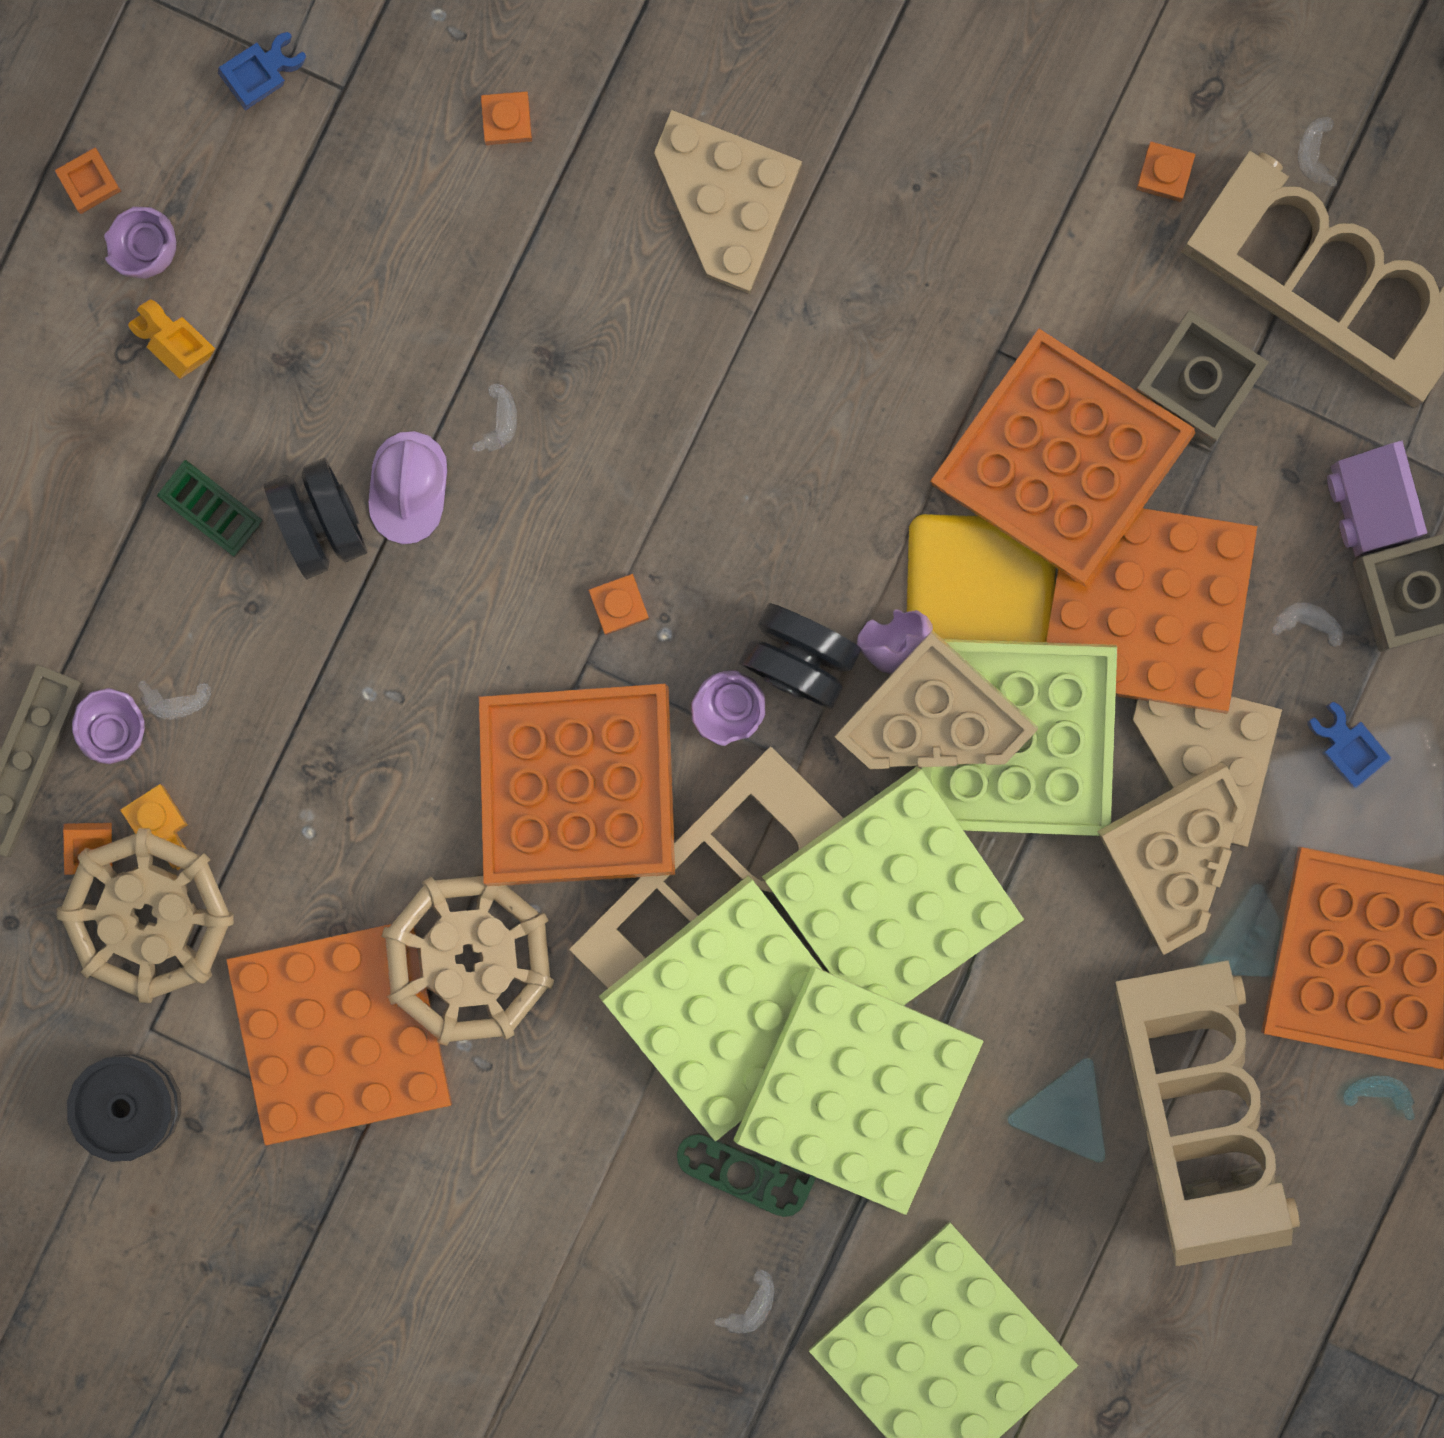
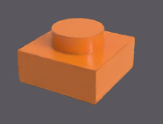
(506, 118)
(1165, 171)
(87, 180)
(618, 604)
(81, 836)

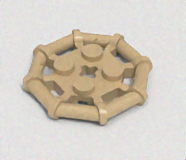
(121, 927)
(450, 980)

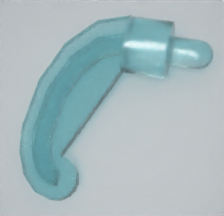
(1381, 1087)

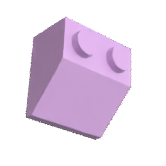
(1377, 499)

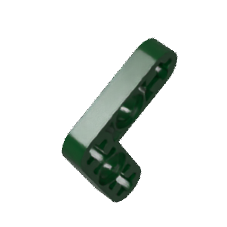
(765, 1176)

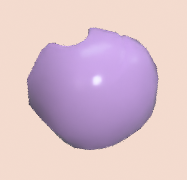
(140, 243)
(891, 643)
(728, 707)
(108, 726)

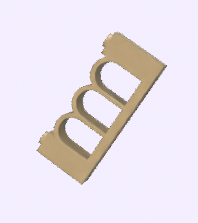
(1231, 220)
(776, 789)
(1218, 1223)

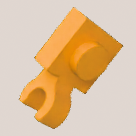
(173, 343)
(157, 812)

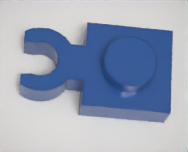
(256, 74)
(1353, 750)

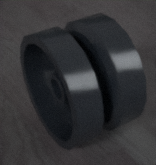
(318, 517)
(798, 660)
(102, 1126)

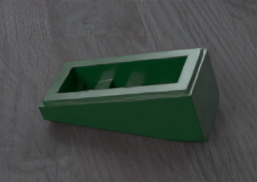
(179, 481)

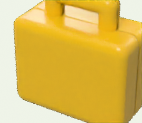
(977, 581)

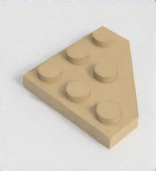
(725, 195)
(936, 715)
(1196, 739)
(1177, 853)

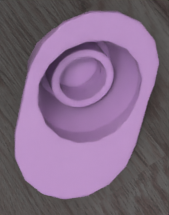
(407, 487)

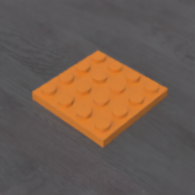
(1063, 457)
(1169, 604)
(576, 785)
(1361, 959)
(328, 1041)

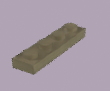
(31, 747)

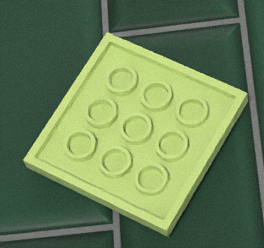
(1066, 768)
(894, 893)
(715, 1003)
(858, 1090)
(943, 1348)

